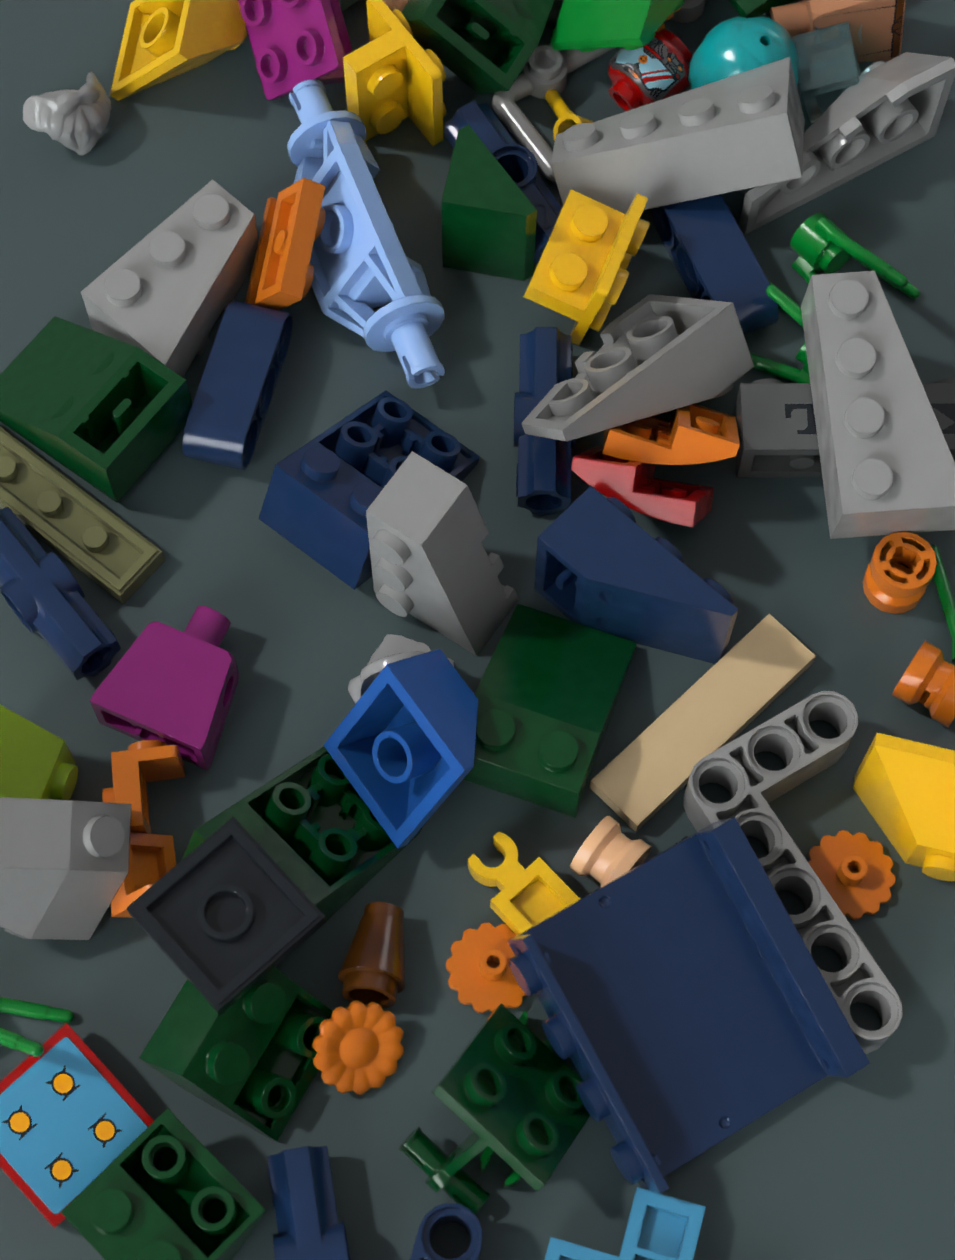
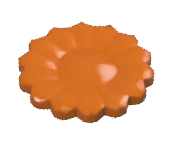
(853, 872)
(482, 969)
(358, 1047)

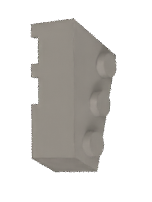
(177, 279)
(432, 555)

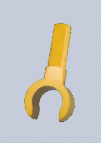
(565, 116)

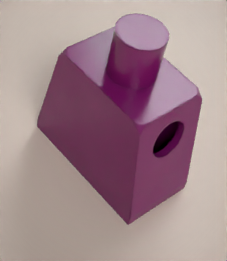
(173, 687)

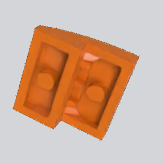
(689, 438)

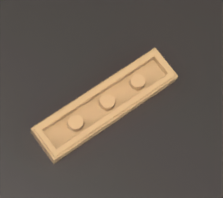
(702, 721)

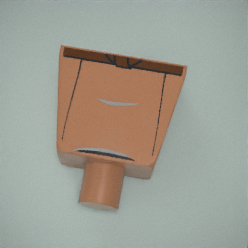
(873, 23)

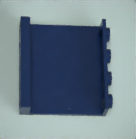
(684, 1002)

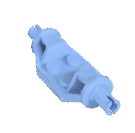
(358, 251)

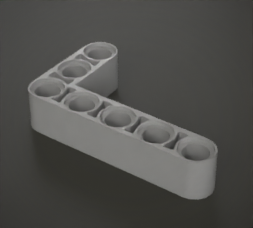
(785, 865)

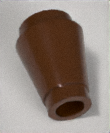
(376, 957)

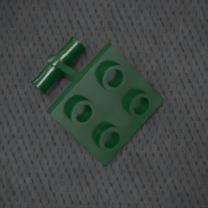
(514, 1101)

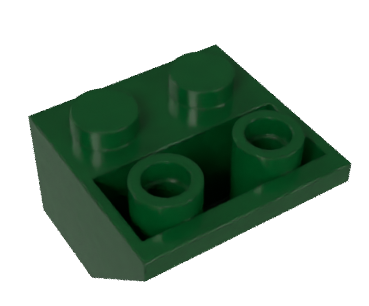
(247, 1060)
(165, 1201)

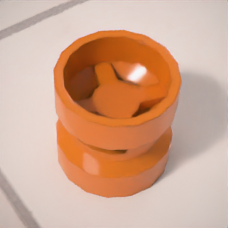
(892, 585)
(930, 682)

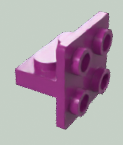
(296, 42)

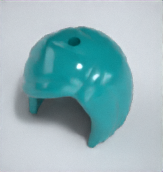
(740, 47)

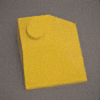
(173, 38)
(912, 800)

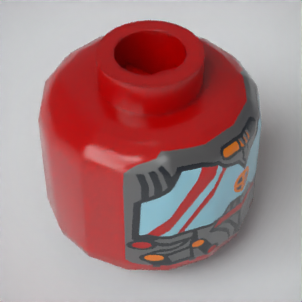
(649, 72)

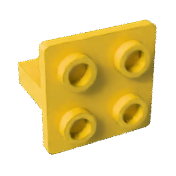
(394, 78)
(587, 260)

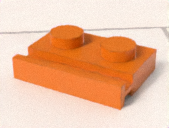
(285, 245)

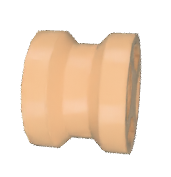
(609, 853)

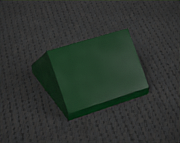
(485, 215)

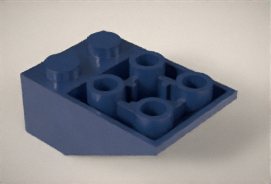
(329, 483)
(628, 584)

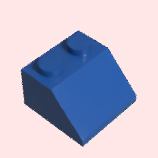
(408, 741)

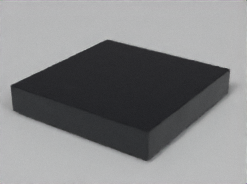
(226, 915)

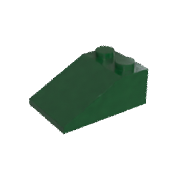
(546, 708)

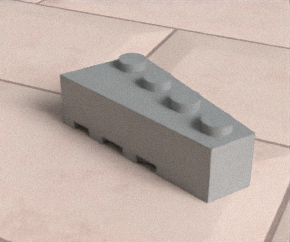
(689, 144)
(873, 420)

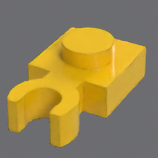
(524, 894)

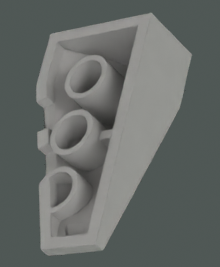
(867, 125)
(651, 362)
(60, 865)

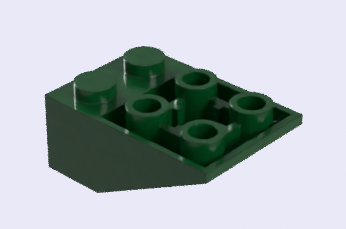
(480, 39)
(93, 404)
(313, 830)

